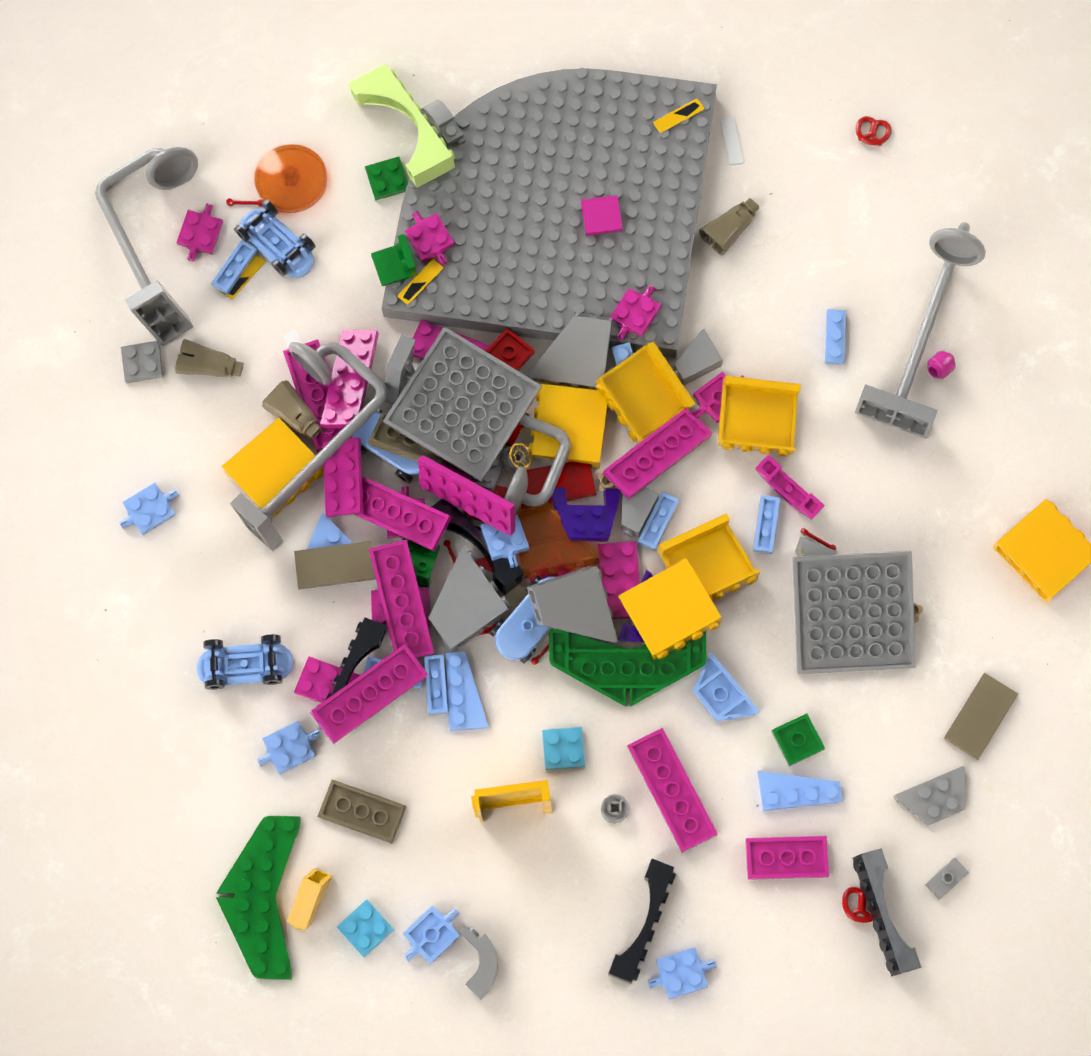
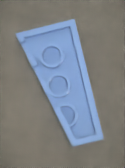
(792, 791)

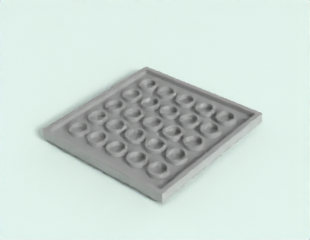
(462, 404)
(854, 612)

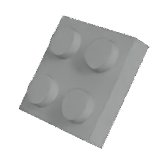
(141, 362)

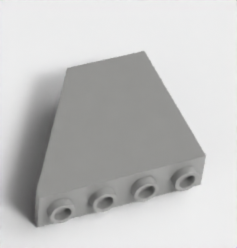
(577, 353)
(466, 603)
(574, 604)

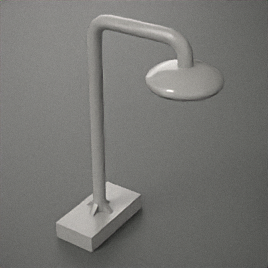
(955, 248)
(152, 304)
(399, 373)
(260, 519)

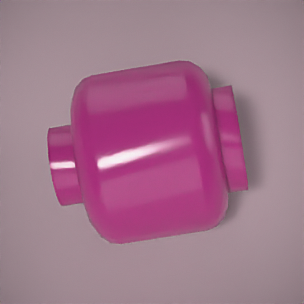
(941, 364)

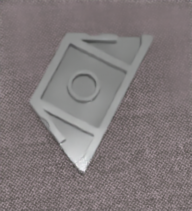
(936, 797)

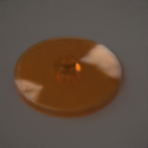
(291, 178)

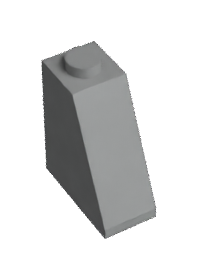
(698, 359)
(637, 511)

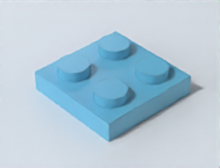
(563, 748)
(365, 928)

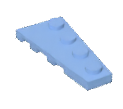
(463, 698)

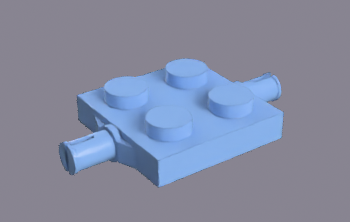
(148, 508)
(505, 546)
(288, 747)
(431, 934)
(682, 973)

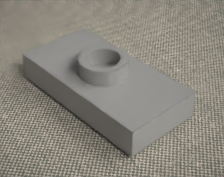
(947, 878)

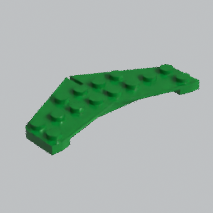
(615, 669)
(254, 910)

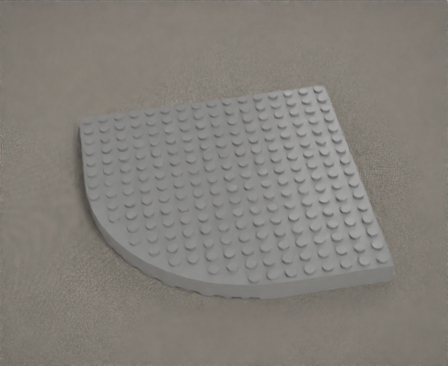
(519, 214)

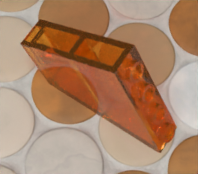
(549, 544)

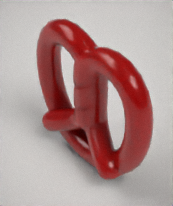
(872, 132)
(861, 906)

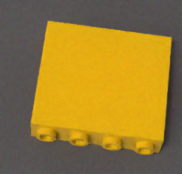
(644, 392)
(577, 413)
(758, 415)
(270, 464)
(1045, 550)
(713, 556)
(671, 609)
(511, 796)

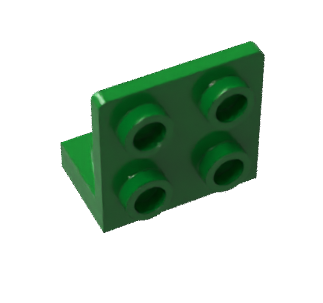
(394, 262)
(423, 562)

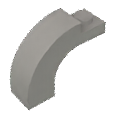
(443, 120)
(486, 973)

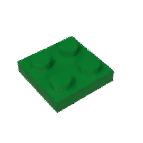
(387, 178)
(798, 739)

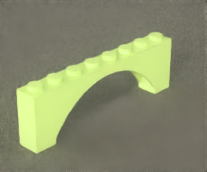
(431, 155)

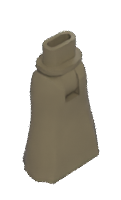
(729, 226)
(201, 360)
(290, 408)

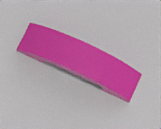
(788, 488)

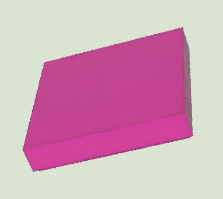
(601, 215)

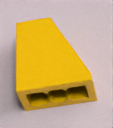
(308, 898)

